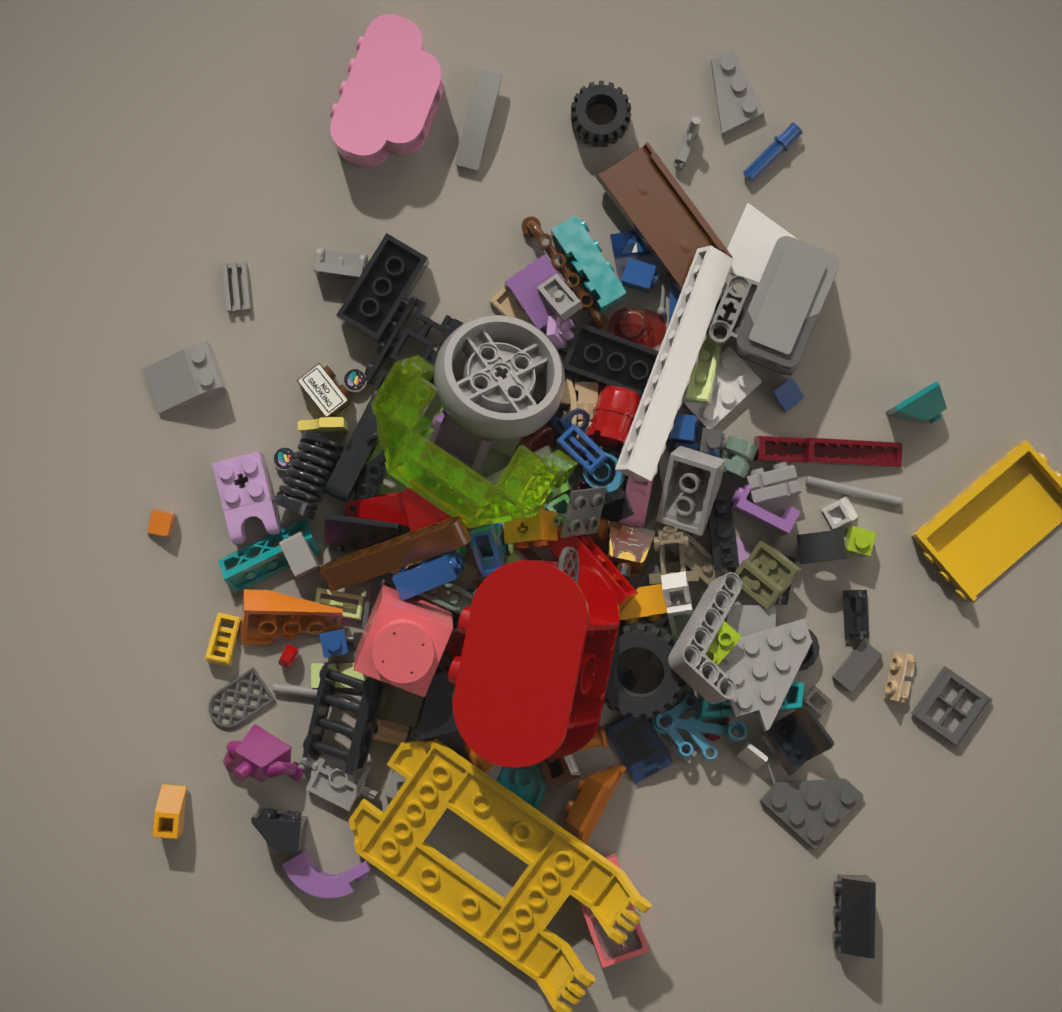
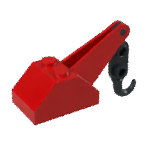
(398, 507)

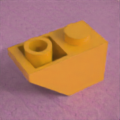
(647, 602)
(170, 812)

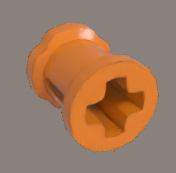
(599, 739)

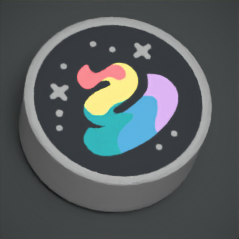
(355, 380)
(283, 457)

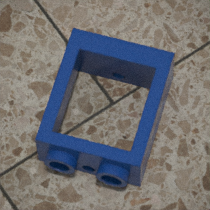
(428, 574)

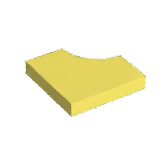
(324, 424)

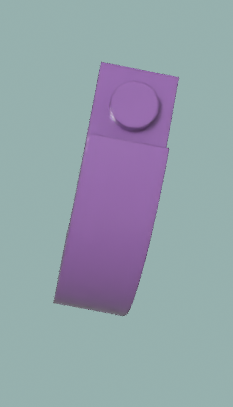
(321, 884)

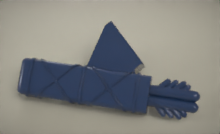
(564, 423)

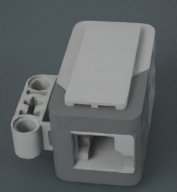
(780, 307)

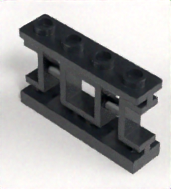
(397, 342)

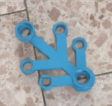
(693, 728)

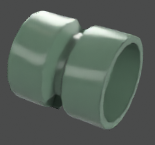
(737, 456)

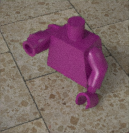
(260, 757)

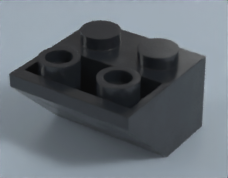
(281, 831)

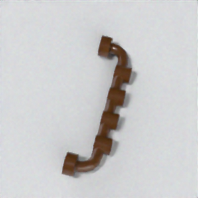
(532, 228)

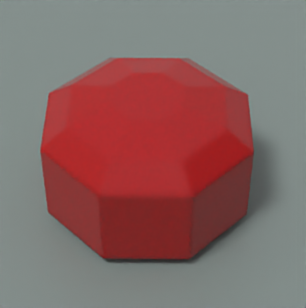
(288, 656)

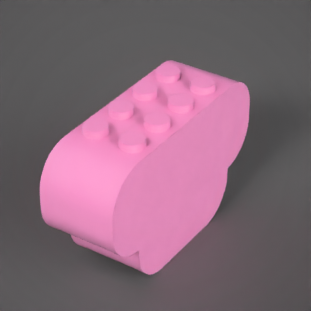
(387, 94)

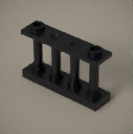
(365, 724)

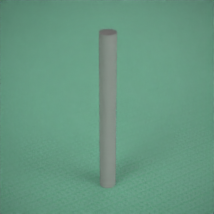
(853, 491)
(312, 692)

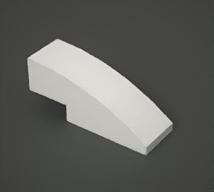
(677, 600)

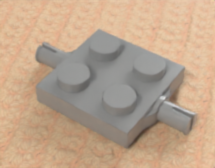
(335, 785)

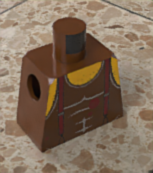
(628, 547)

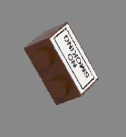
(324, 391)
(560, 770)

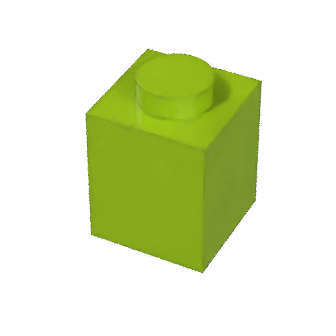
(859, 541)

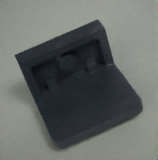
(797, 739)

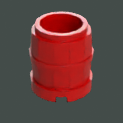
(613, 416)

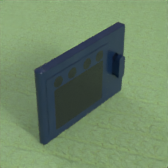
(639, 747)

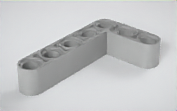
(689, 652)

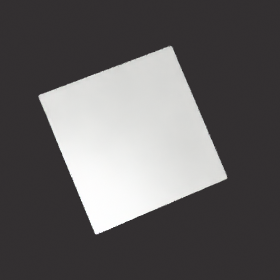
(753, 243)

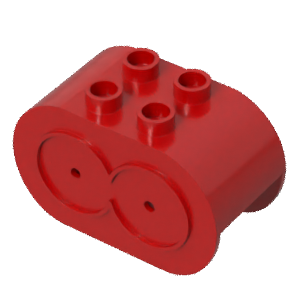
(534, 662)

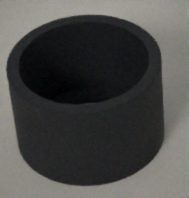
(821, 546)

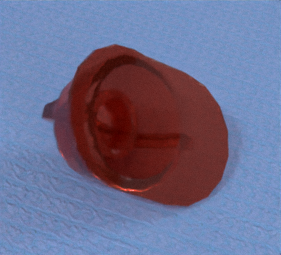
(638, 326)

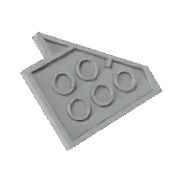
(765, 668)

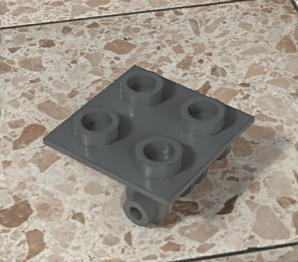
(582, 512)

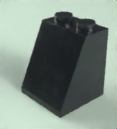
(438, 710)

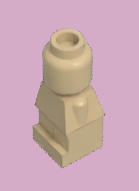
(587, 400)

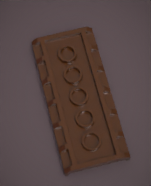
(659, 212)

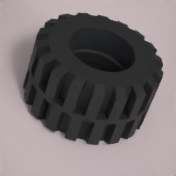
(605, 95)

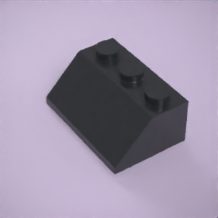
(357, 533)
(855, 915)

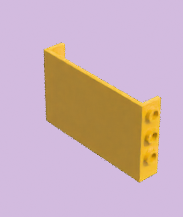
(993, 521)

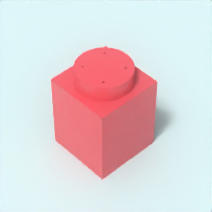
(401, 656)

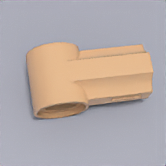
(391, 732)

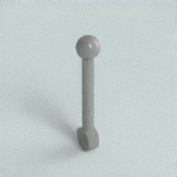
(661, 311)

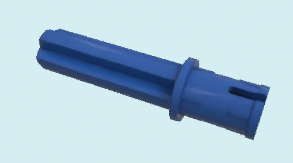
(777, 147)

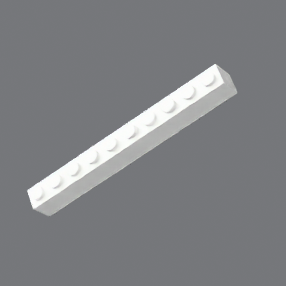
(674, 364)

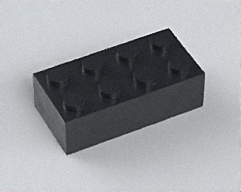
(383, 288)
(609, 359)

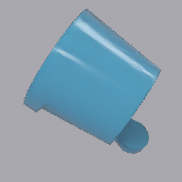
(605, 475)

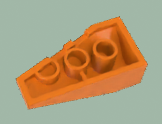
(276, 616)

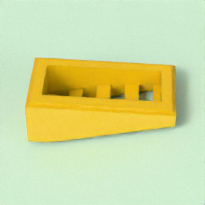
(212, 647)

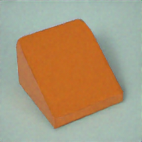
(161, 523)

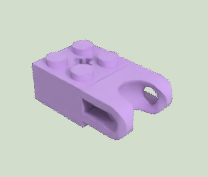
(248, 502)

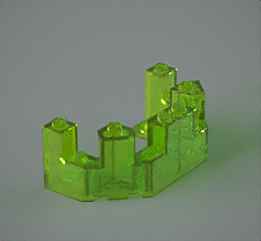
(442, 479)

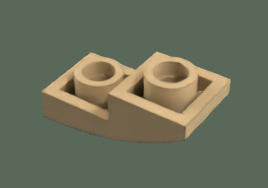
(569, 399)

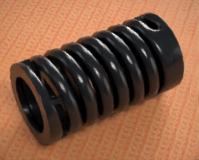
(306, 472)

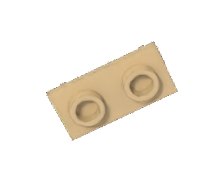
(900, 666)

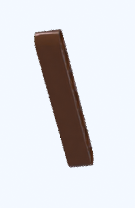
(395, 553)

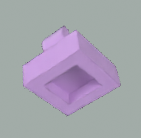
(558, 331)

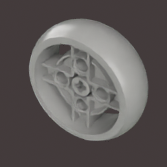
(507, 344)

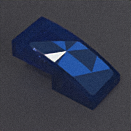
(627, 245)

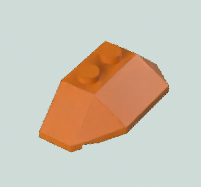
(591, 800)

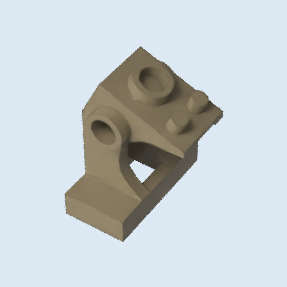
(669, 538)

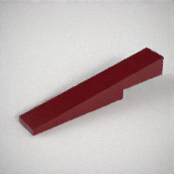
(828, 451)

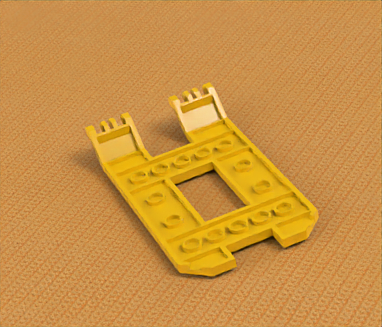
(555, 869)

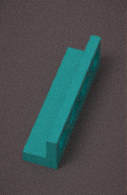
(267, 563)

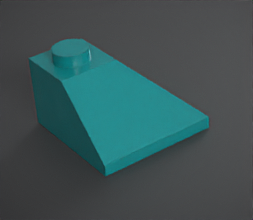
(921, 406)

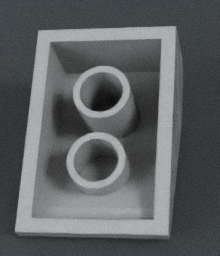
(184, 377)
(690, 489)

